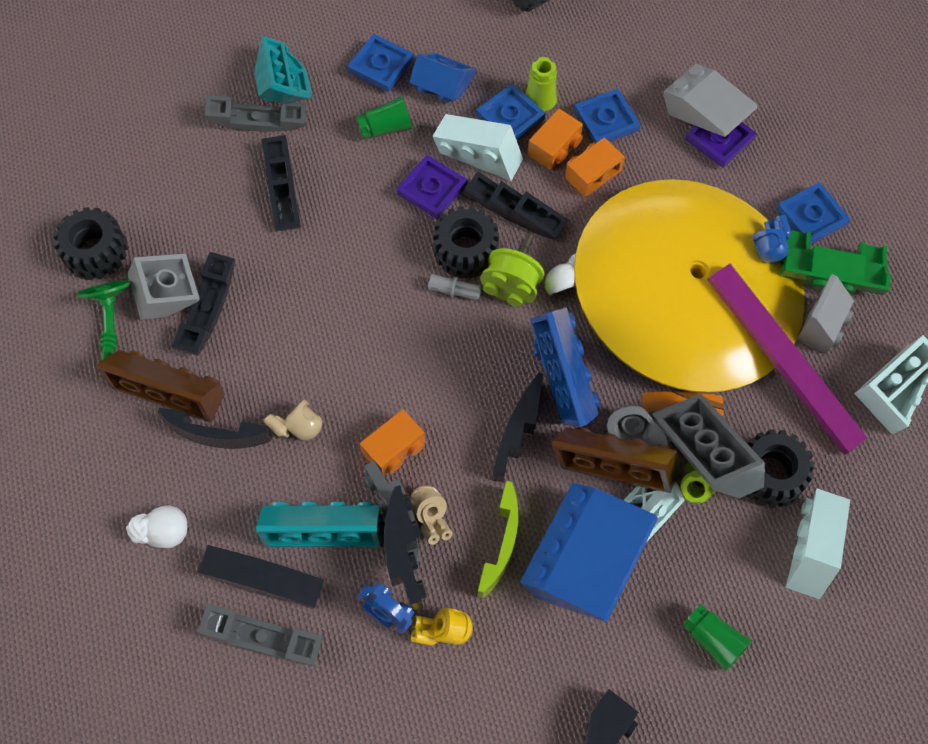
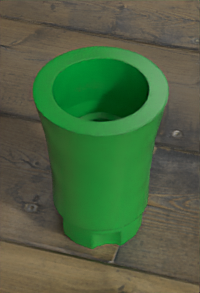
(384, 119)
(716, 637)

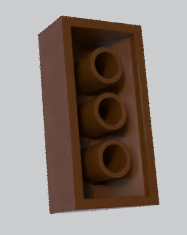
(162, 384)
(617, 458)

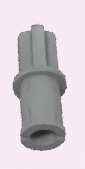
(454, 287)

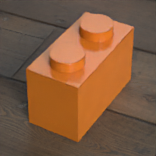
(555, 139)
(594, 167)
(393, 442)

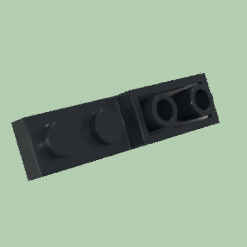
(400, 537)

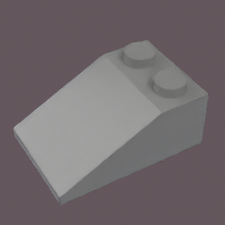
(707, 101)

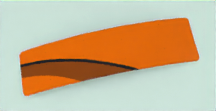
(659, 400)

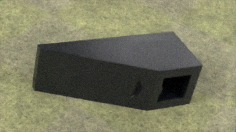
(610, 720)

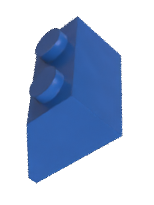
(441, 76)

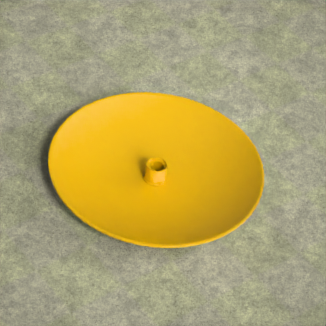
(649, 307)

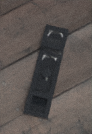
(205, 313)
(247, 436)

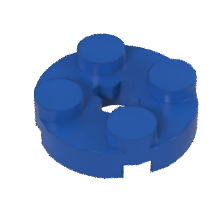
(384, 608)

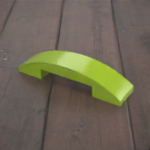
(493, 573)

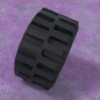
(465, 224)
(86, 226)
(795, 460)

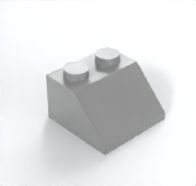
(162, 285)
(827, 317)

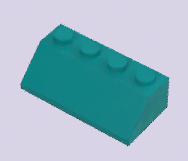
(320, 525)

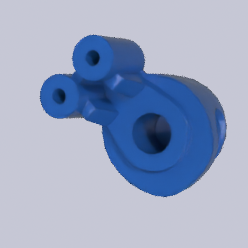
(772, 242)

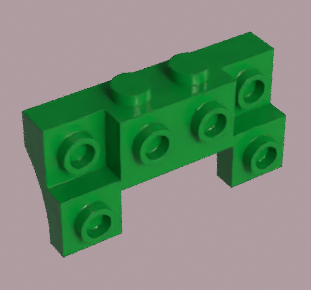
(860, 271)

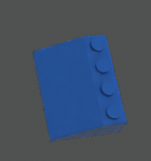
(565, 367)
(588, 552)

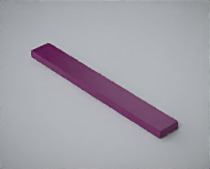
(787, 359)

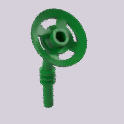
(105, 295)

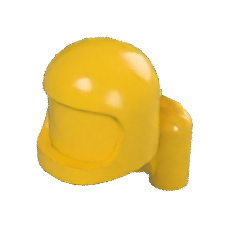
(447, 627)

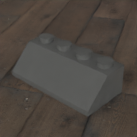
(712, 446)

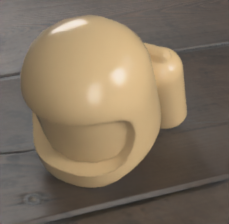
(300, 422)
(429, 509)

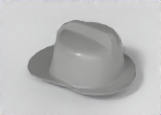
(635, 423)

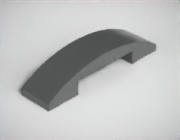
(254, 117)
(260, 636)

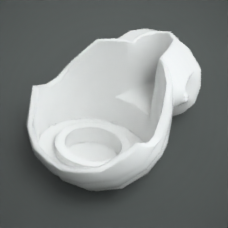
(561, 277)
(160, 528)

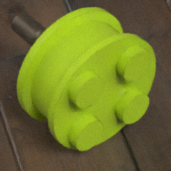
(513, 274)

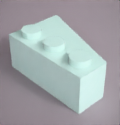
(480, 144)
(898, 386)
(819, 543)

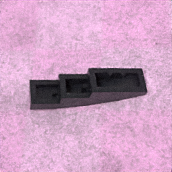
(280, 183)
(518, 208)
(521, 421)
(260, 576)

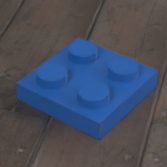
(380, 62)
(513, 109)
(607, 116)
(814, 212)

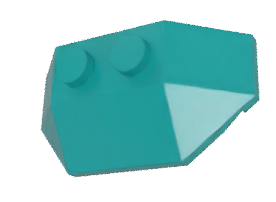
(280, 74)

